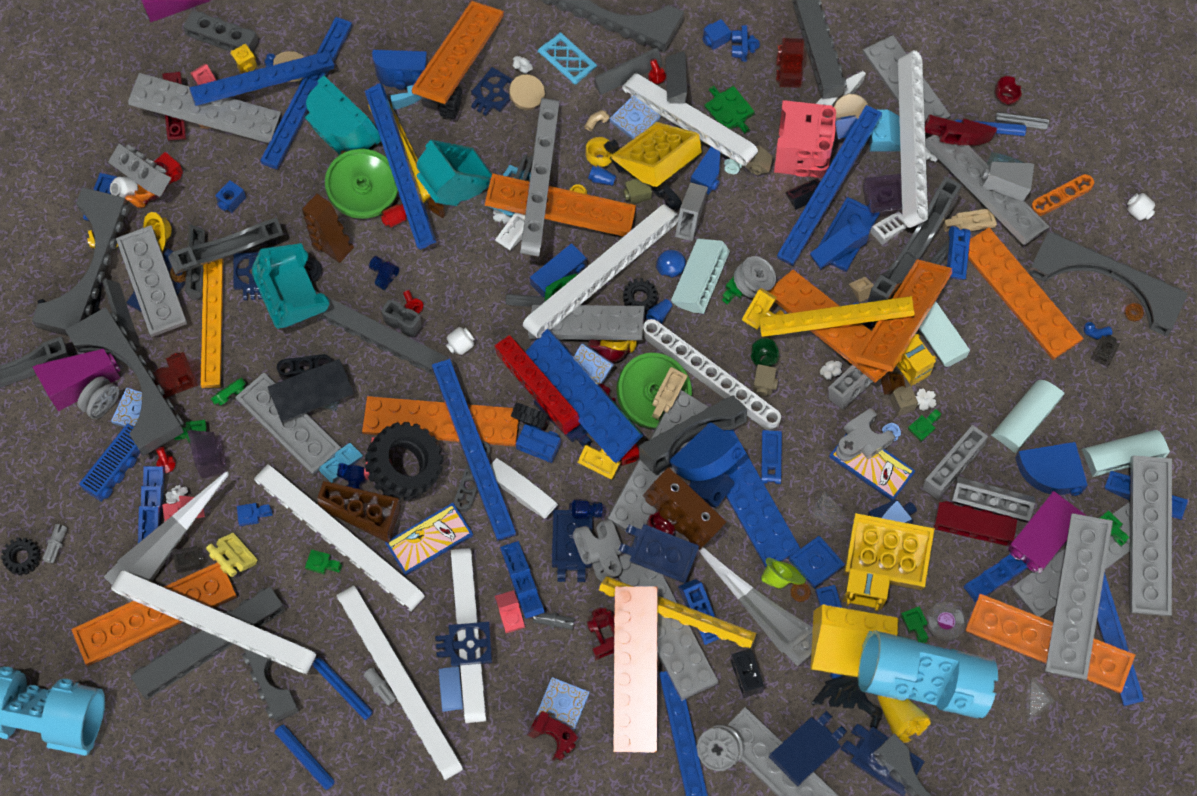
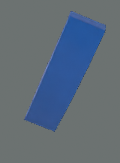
(1121, 486)
(151, 500)
(995, 577)
(522, 579)

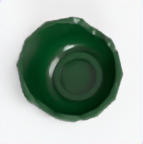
(764, 347)

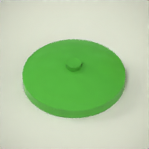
(360, 183)
(640, 383)

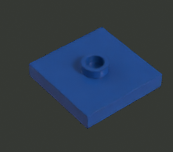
(816, 562)

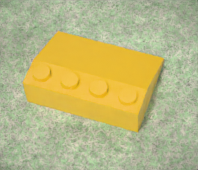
(658, 153)
(890, 550)
(840, 636)

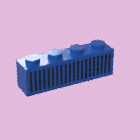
(111, 465)

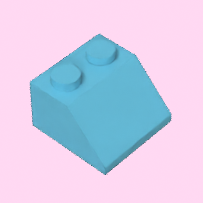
(886, 133)

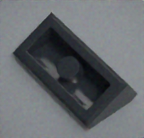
(801, 195)

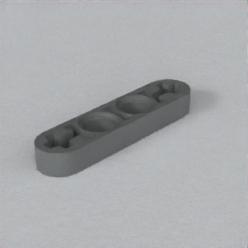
(467, 476)

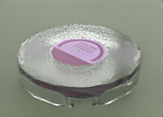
(946, 621)

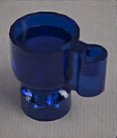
(385, 271)
(352, 474)
(583, 508)

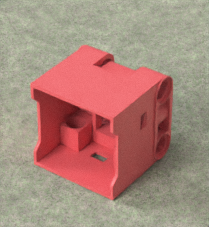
(805, 139)

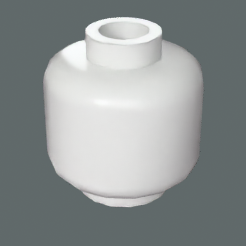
(123, 186)
(1141, 206)
(460, 341)

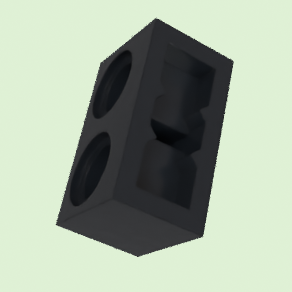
(747, 673)

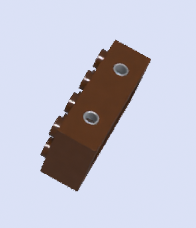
(683, 508)

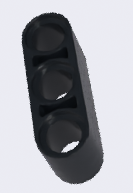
(296, 364)

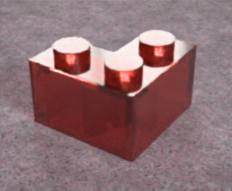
(789, 60)
(176, 377)

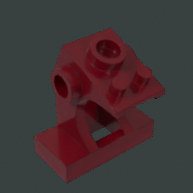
(599, 619)
(546, 725)

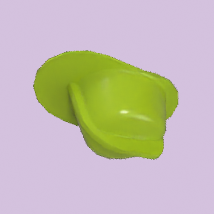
(781, 574)

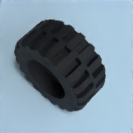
(416, 441)

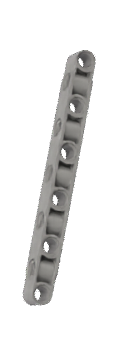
(539, 177)

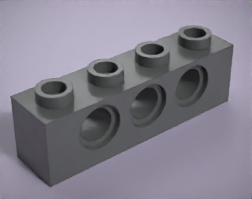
(195, 28)

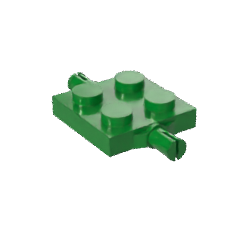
(729, 108)

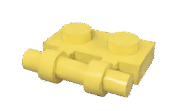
(235, 551)

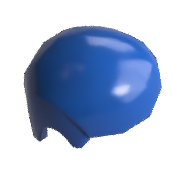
(670, 263)

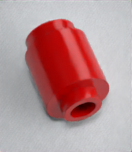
(393, 215)

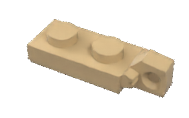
(971, 220)
(668, 392)

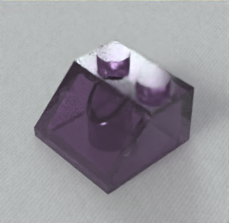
(883, 193)
(207, 453)

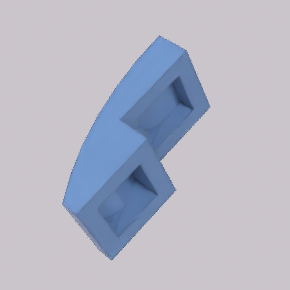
(450, 689)

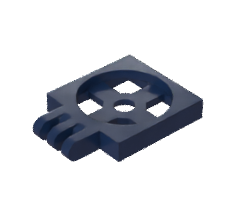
(488, 102)
(237, 283)
(450, 645)

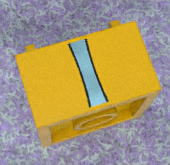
(916, 361)
(866, 589)

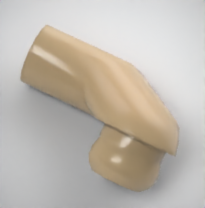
(594, 118)

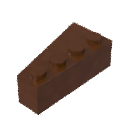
(325, 229)
(361, 508)

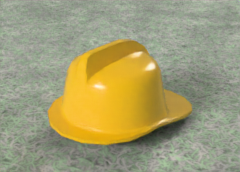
(160, 226)

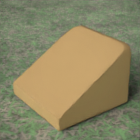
(861, 288)

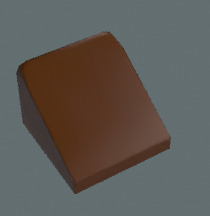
(436, 208)
(892, 381)

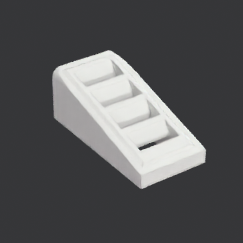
(883, 238)

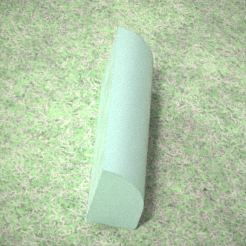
(700, 275)
(943, 337)
(1028, 414)
(1118, 453)

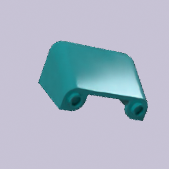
(286, 286)

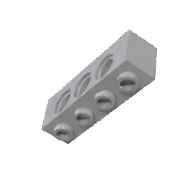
(140, 169)
(848, 387)
(955, 462)
(993, 498)

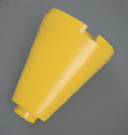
(904, 717)

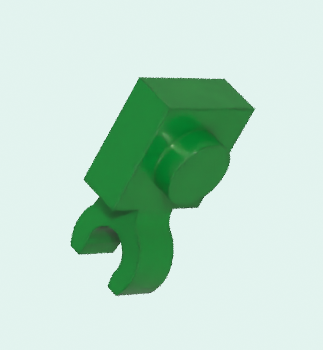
(731, 292)
(199, 425)
(924, 426)
(1119, 536)
(321, 561)
(915, 622)

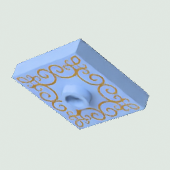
(634, 117)
(593, 363)
(128, 408)
(564, 702)

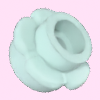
(731, 164)

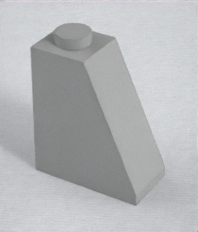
(1009, 178)
(691, 211)

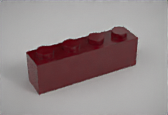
(974, 523)

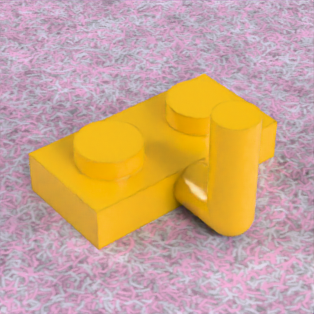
(759, 308)
(598, 462)

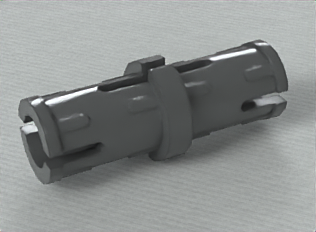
(554, 620)

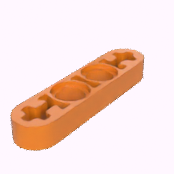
(1062, 195)

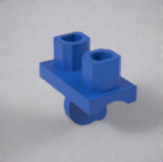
(741, 51)

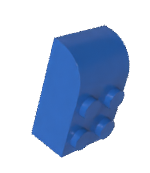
(399, 67)

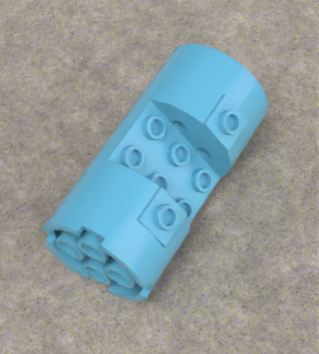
(927, 674)
(64, 715)

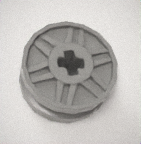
(753, 275)
(98, 397)
(724, 737)

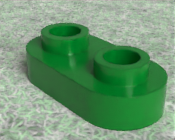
(222, 396)

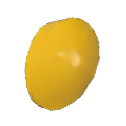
(596, 147)

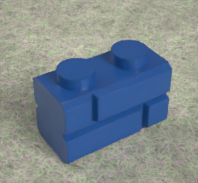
(538, 443)

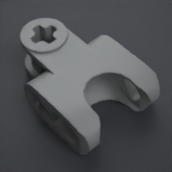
(862, 439)
(602, 551)

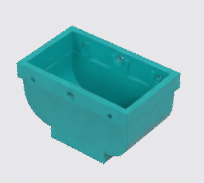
(339, 120)
(452, 172)

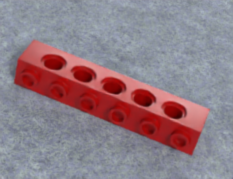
(537, 384)

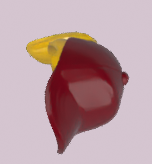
(613, 349)

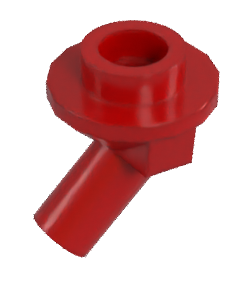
(656, 75)
(413, 304)
(165, 460)

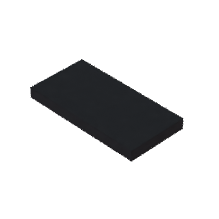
(310, 390)

